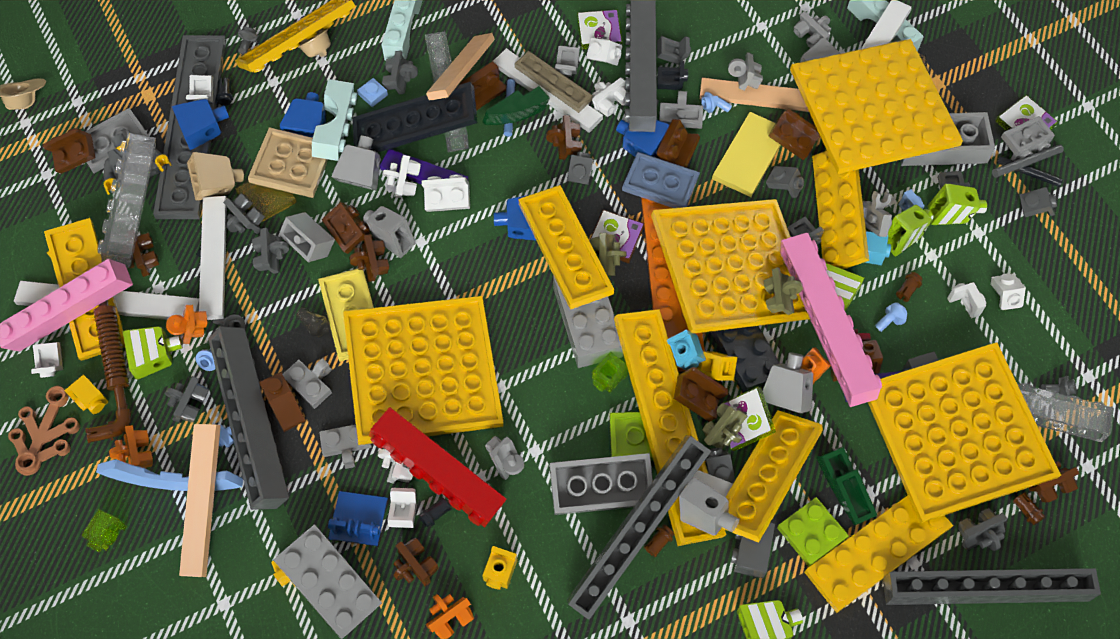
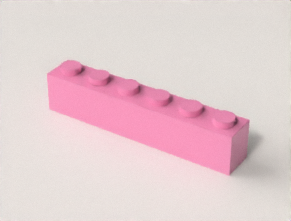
(64, 305)

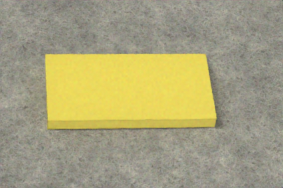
(748, 156)
(344, 293)

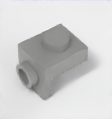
(567, 60)

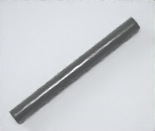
(1027, 160)

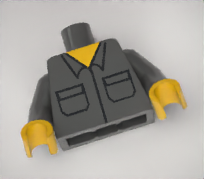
(114, 155)

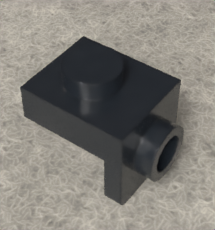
(672, 78)

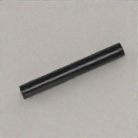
(1035, 173)

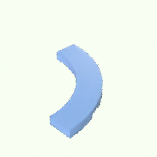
(166, 480)

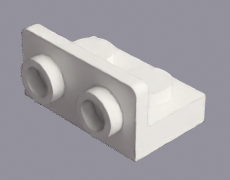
(446, 193)

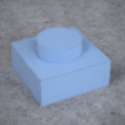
(372, 92)
(910, 199)

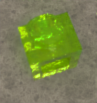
(611, 366)
(102, 531)

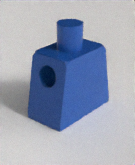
(304, 116)
(199, 121)
(642, 141)
(515, 219)

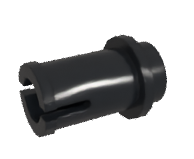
(224, 94)
(434, 512)

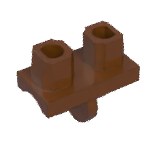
(562, 135)
(367, 257)
(142, 260)
(1066, 483)
(409, 553)

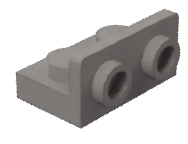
(1028, 138)

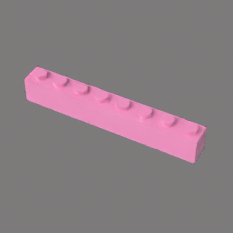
(830, 320)

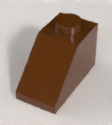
(282, 401)

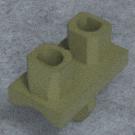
(608, 252)
(785, 291)
(726, 429)

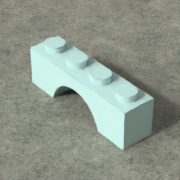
(874, 9)
(398, 27)
(329, 138)

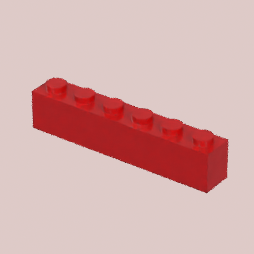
(436, 467)

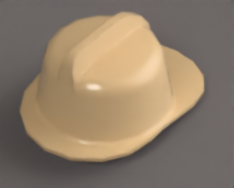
(316, 45)
(20, 94)

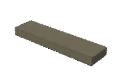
(553, 81)

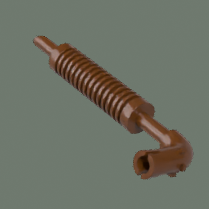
(114, 370)

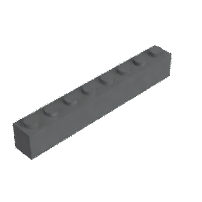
(641, 66)
(248, 419)
(638, 526)
(991, 586)

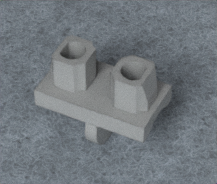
(815, 26)
(746, 71)
(505, 457)

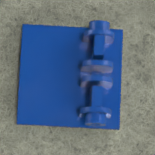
(357, 518)

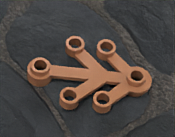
(42, 434)

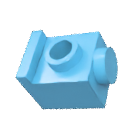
(691, 345)

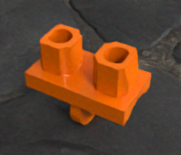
(191, 324)
(815, 363)
(133, 440)
(458, 609)

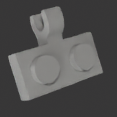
(690, 115)
(875, 216)
(309, 382)
(341, 441)

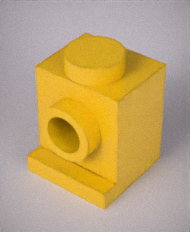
(718, 365)
(86, 395)
(504, 558)

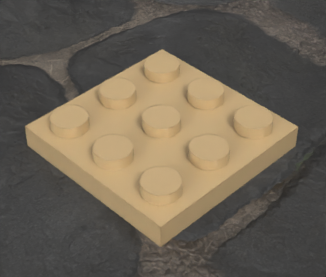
(287, 164)

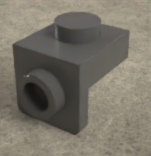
(673, 50)
(580, 168)
(952, 177)
(787, 179)
(1038, 202)
(804, 226)
(720, 465)

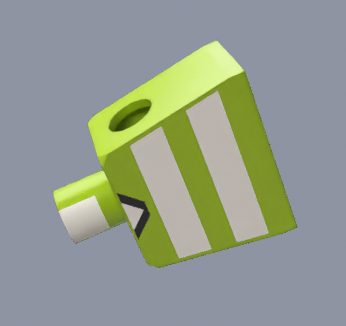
(955, 205)
(914, 222)
(846, 283)
(149, 350)
(768, 620)

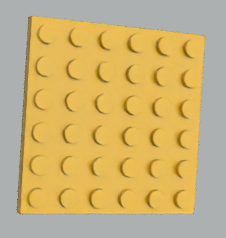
(875, 106)
(721, 262)
(425, 364)
(961, 432)

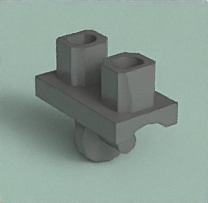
(401, 73)
(249, 220)
(271, 251)
(184, 410)
(986, 533)

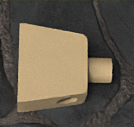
(212, 175)

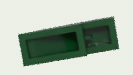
(517, 107)
(847, 485)

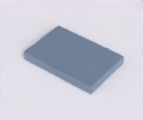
(660, 181)

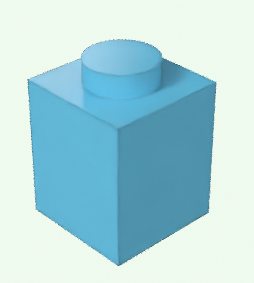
(877, 248)

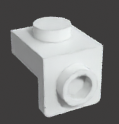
(604, 51)
(200, 88)
(1010, 291)
(971, 298)
(47, 359)
(402, 507)

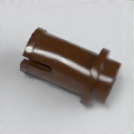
(911, 283)
(1029, 509)
(659, 540)

